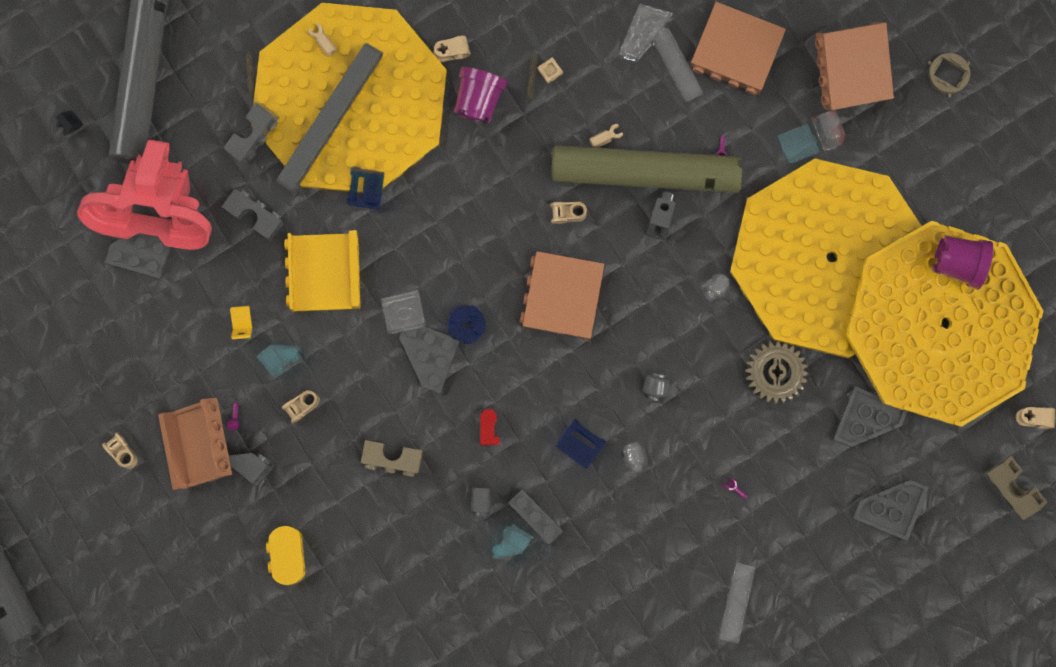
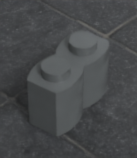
(480, 501)

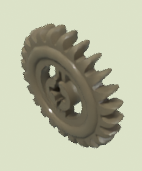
(777, 353)

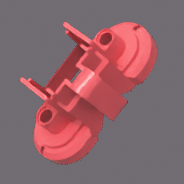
(155, 184)

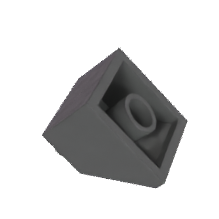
(251, 466)

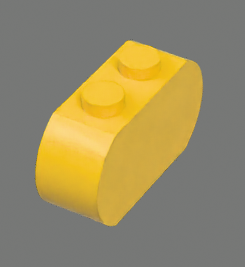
(286, 555)

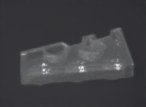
(644, 28)

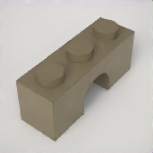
(374, 457)
(1023, 501)

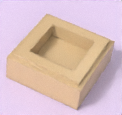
(550, 70)

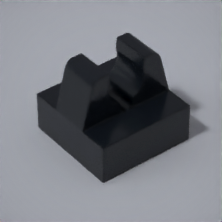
(69, 122)

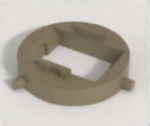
(942, 86)

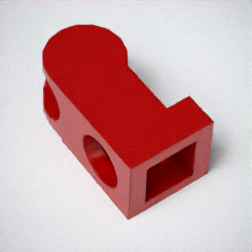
(487, 421)

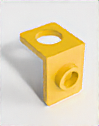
(241, 322)

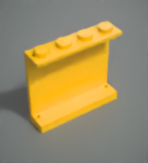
(323, 272)

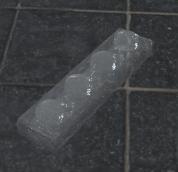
(677, 65)
(737, 602)

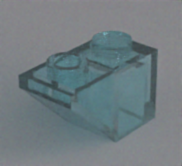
(276, 357)
(514, 542)

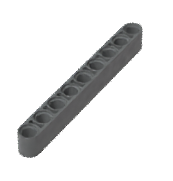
(329, 118)

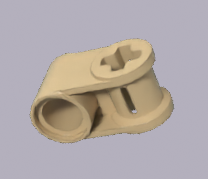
(454, 49)
(566, 212)
(300, 406)
(1038, 417)
(118, 449)

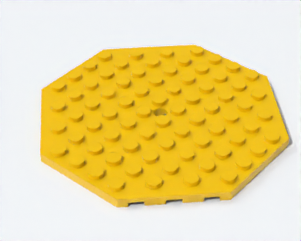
(390, 120)
(786, 246)
(935, 369)

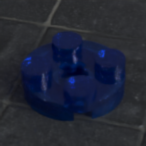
(469, 314)

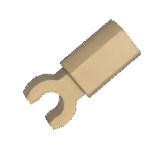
(323, 41)
(605, 137)

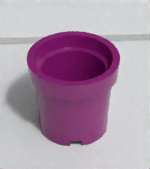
(478, 94)
(964, 260)

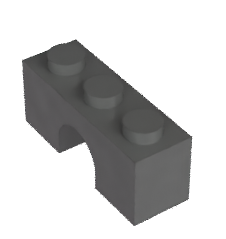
(263, 122)
(240, 204)
(535, 517)

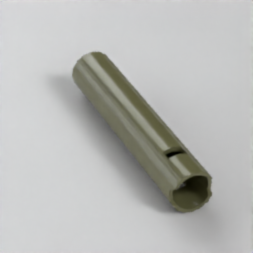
(646, 169)

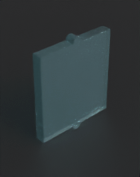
(798, 144)

